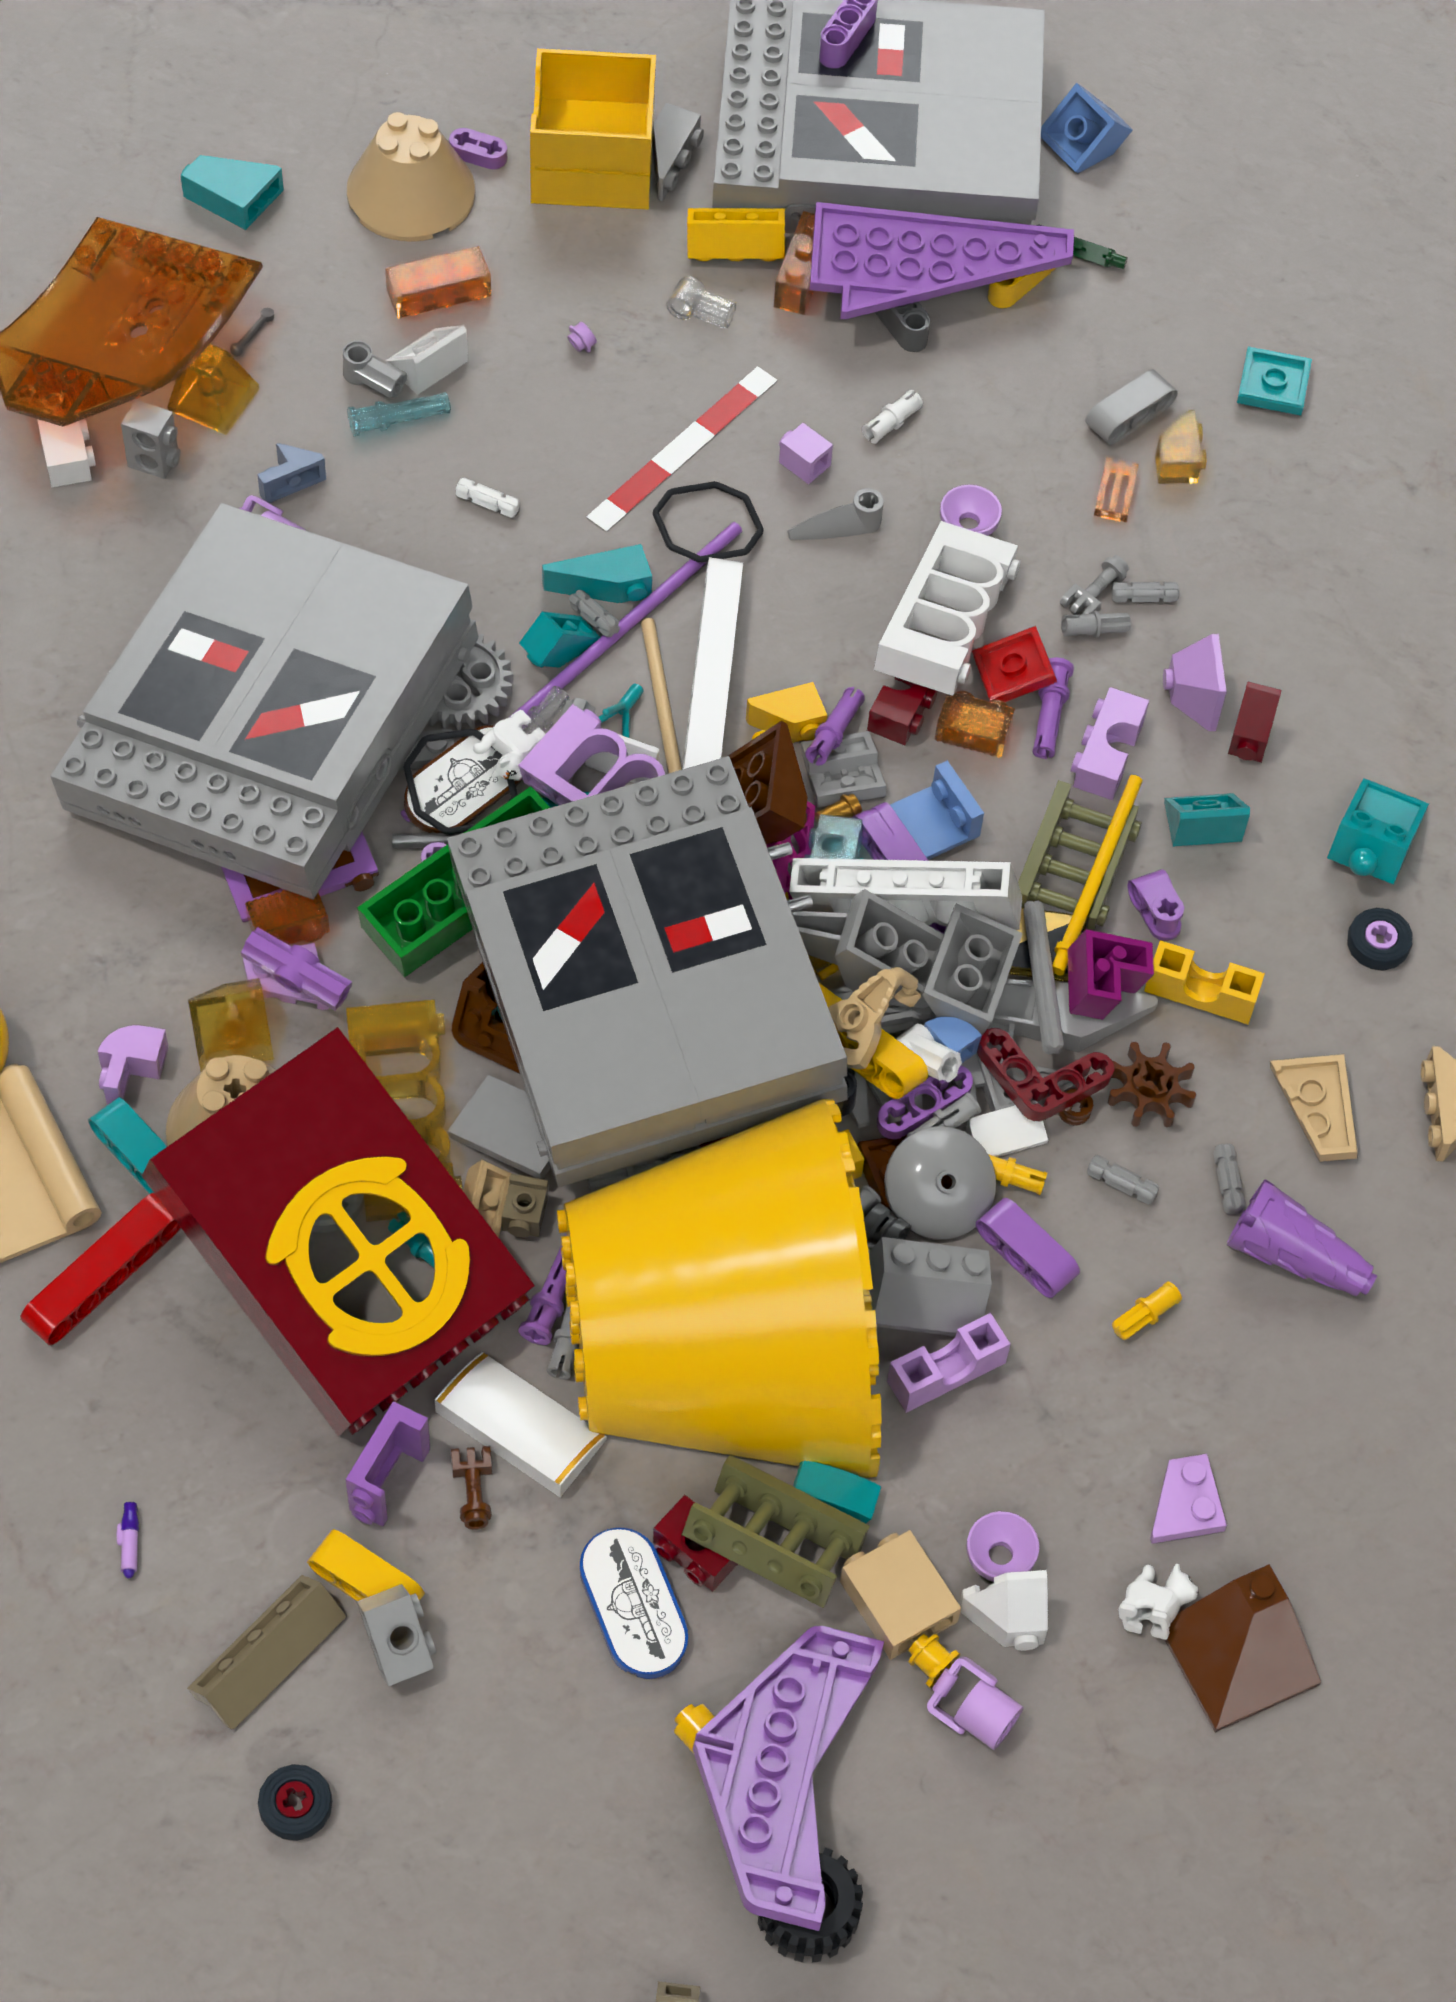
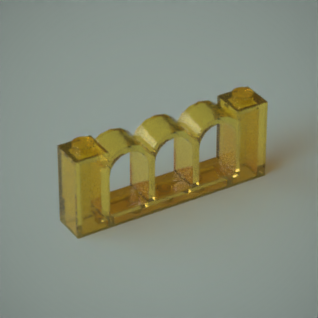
(405, 1029)

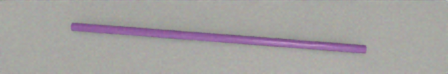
(630, 619)

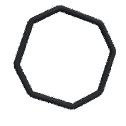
(703, 486)
(411, 786)

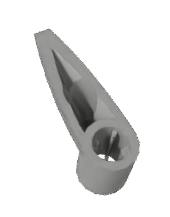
(846, 520)

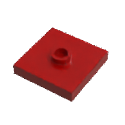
(1014, 665)

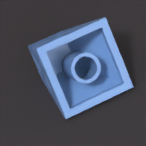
(1084, 129)

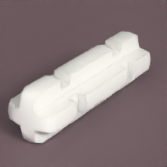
(487, 497)

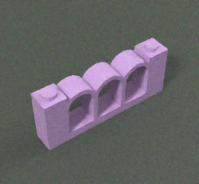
(568, 746)

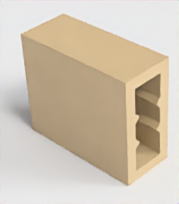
(899, 1593)

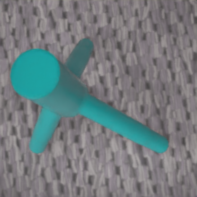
(623, 708)

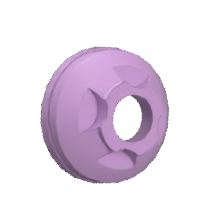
(973, 503)
(1002, 1530)

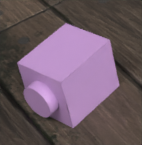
(805, 453)

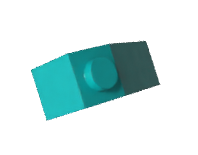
(605, 576)

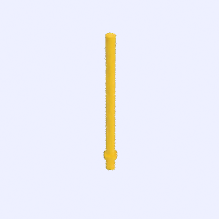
(1096, 874)

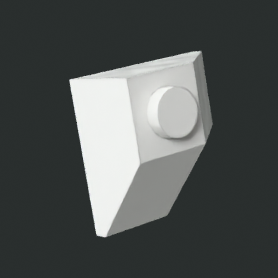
(1010, 1608)

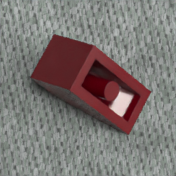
(1254, 722)

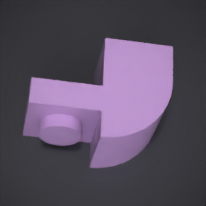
(130, 1052)

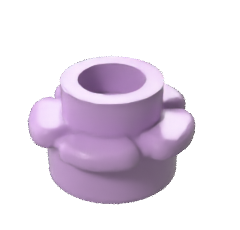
(581, 337)

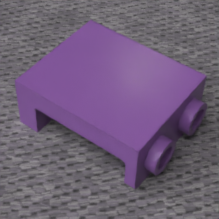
(397, 1433)

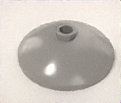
(916, 1188)

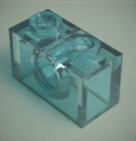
(836, 838)

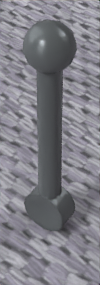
(267, 315)

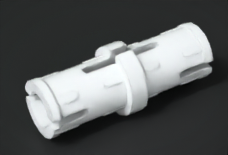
(892, 416)

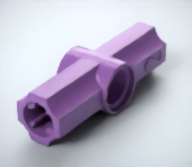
(296, 968)

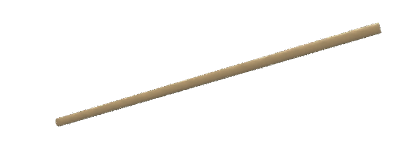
(661, 695)

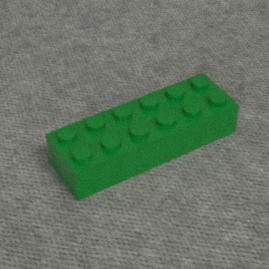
(425, 906)

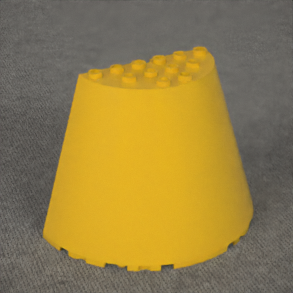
(731, 1299)

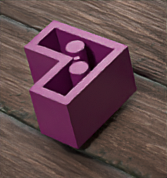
(1102, 968)

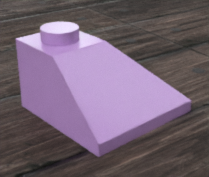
(1198, 681)

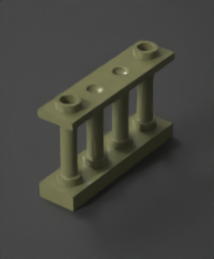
(1053, 835)
(788, 1507)

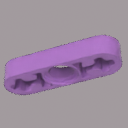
(897, 1106)

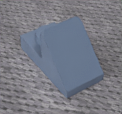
(295, 472)

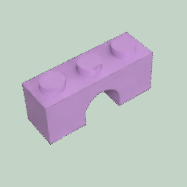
(1100, 765)
(925, 1376)

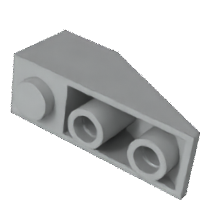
(674, 138)

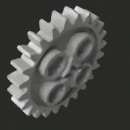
(476, 695)

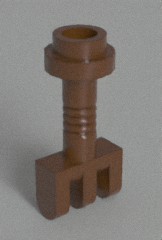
(475, 1512)

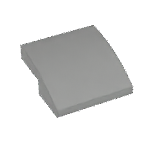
(848, 771)

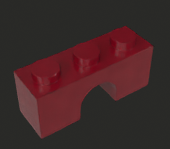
(899, 712)

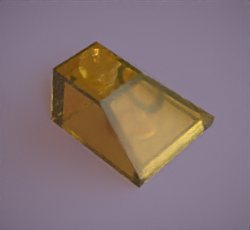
(213, 390)
(231, 1022)

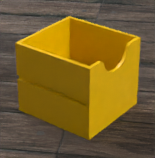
(592, 129)

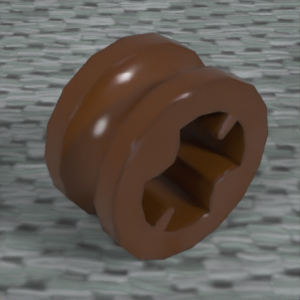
(1077, 1118)

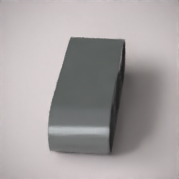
(908, 325)

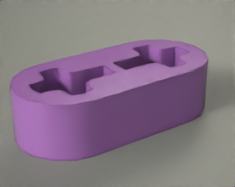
(479, 148)

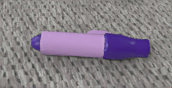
(128, 1539)

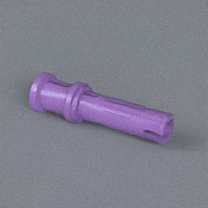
(1052, 702)
(546, 1306)

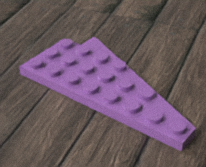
(908, 257)

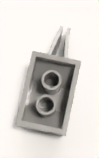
(869, 940)

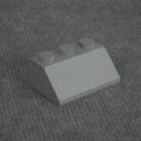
(971, 968)
(928, 1285)

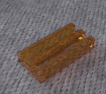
(1120, 470)

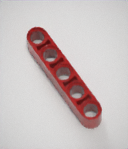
(100, 1270)

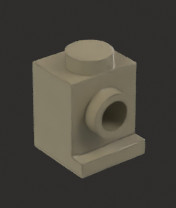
(525, 1206)

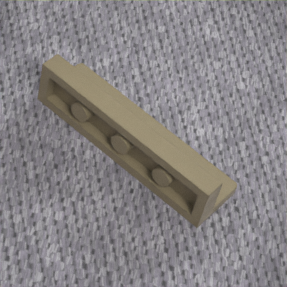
(268, 1651)

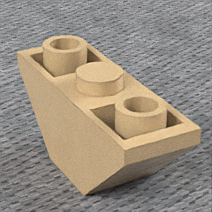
(1440, 1101)

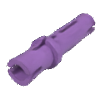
(830, 734)

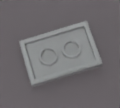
(502, 1126)

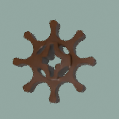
(1152, 1084)

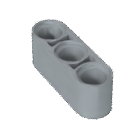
(1131, 407)

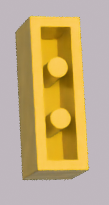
(736, 233)

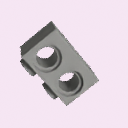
(150, 439)

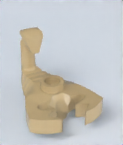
(865, 1008)

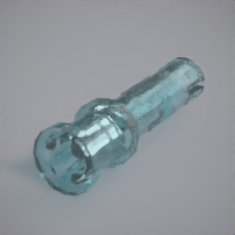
(383, 415)

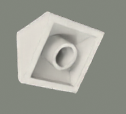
(432, 357)

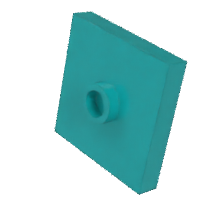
(1274, 380)

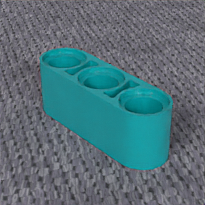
(126, 1137)

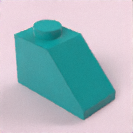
(557, 639)

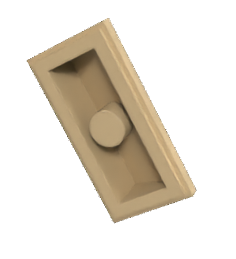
(487, 1190)

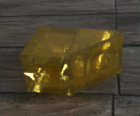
(1179, 451)

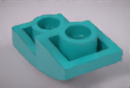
(838, 1489)

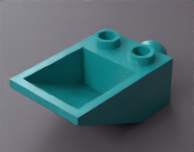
(1377, 831)

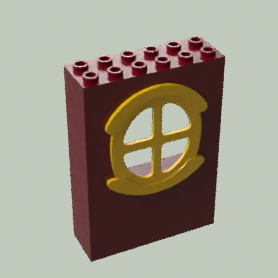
(283, 1157)

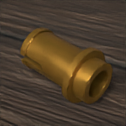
(846, 807)

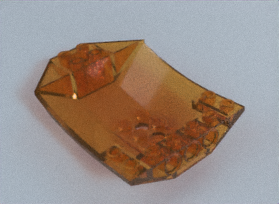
(75, 344)

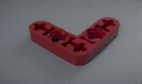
(1034, 1084)

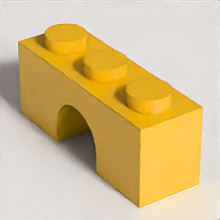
(1224, 994)

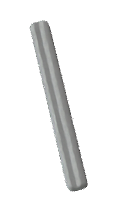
(1043, 977)

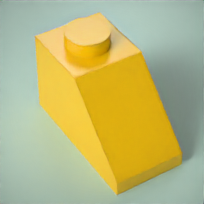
(796, 706)

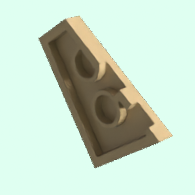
(1321, 1103)

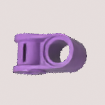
(1157, 904)

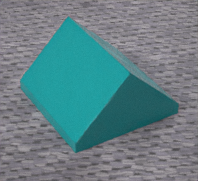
(1206, 819)

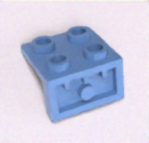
(941, 814)

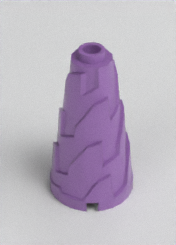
(1285, 1235)

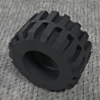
(836, 1929)

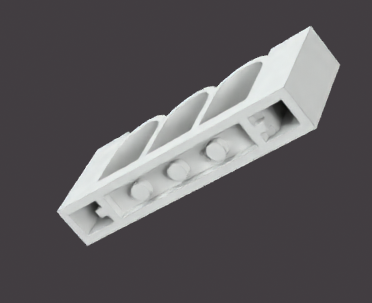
(928, 659)
(916, 887)

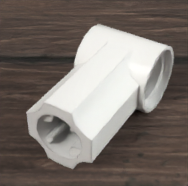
(940, 1060)

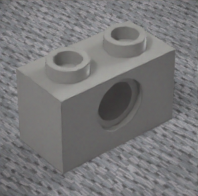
(383, 1614)

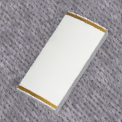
(519, 1423)

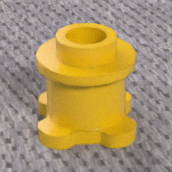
(931, 1657)

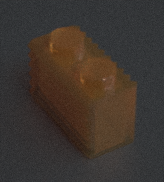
(975, 723)
(289, 916)

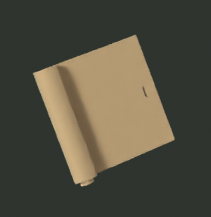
(39, 1178)

